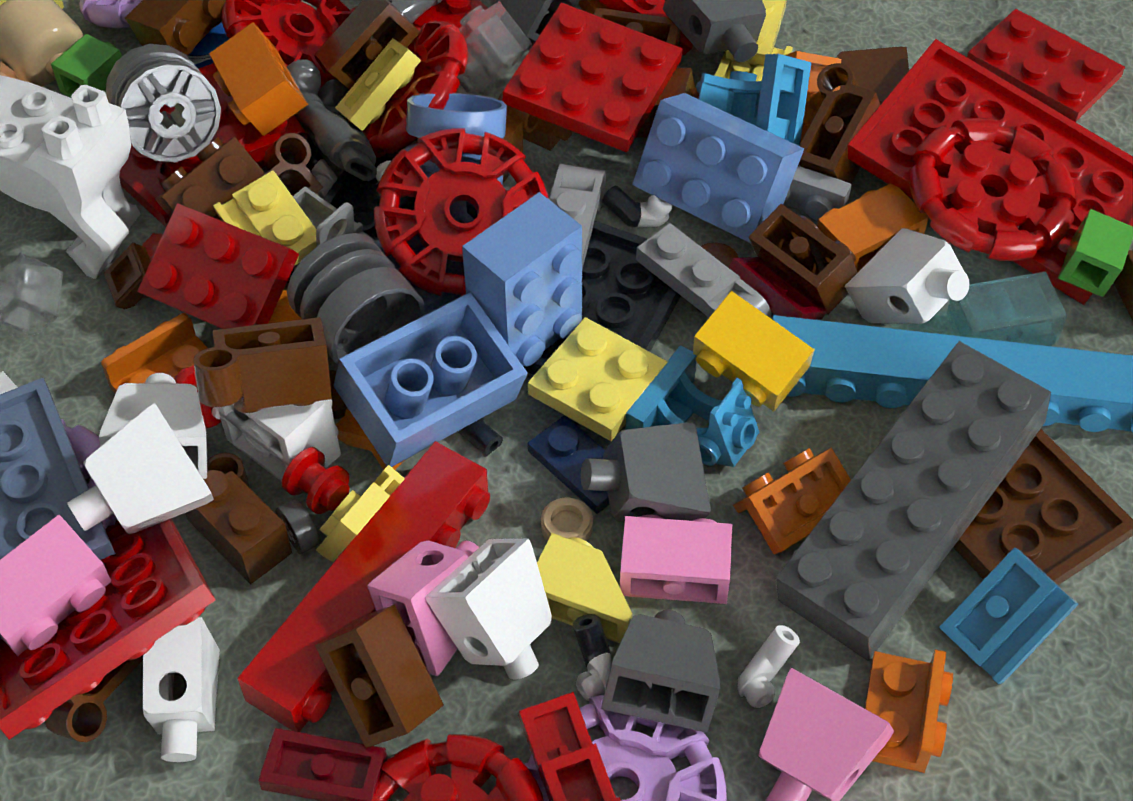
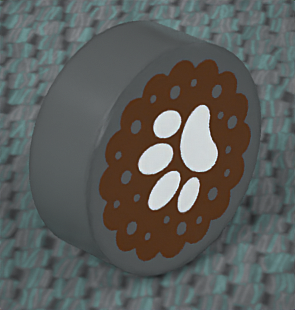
(298, 525)

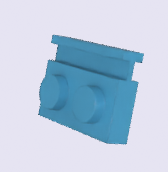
(1008, 615)

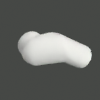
(755, 679)

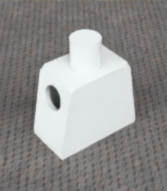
(908, 280)
(177, 404)
(140, 477)
(495, 606)
(196, 656)

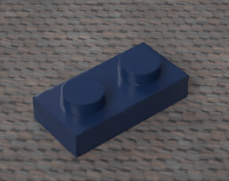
(562, 451)

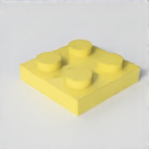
(595, 378)

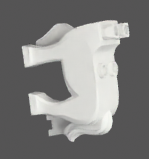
(68, 162)

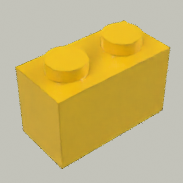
(754, 348)

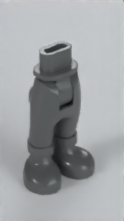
(334, 134)

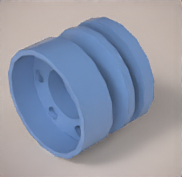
(466, 111)

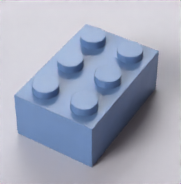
(716, 165)
(528, 276)
(429, 379)

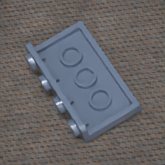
(38, 470)

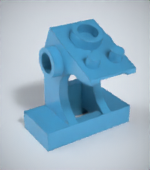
(770, 104)
(674, 398)

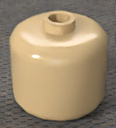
(33, 37)

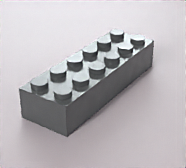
(913, 499)

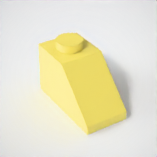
(582, 584)

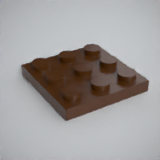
(1048, 514)

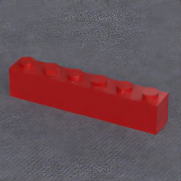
(429, 505)

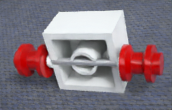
(288, 443)

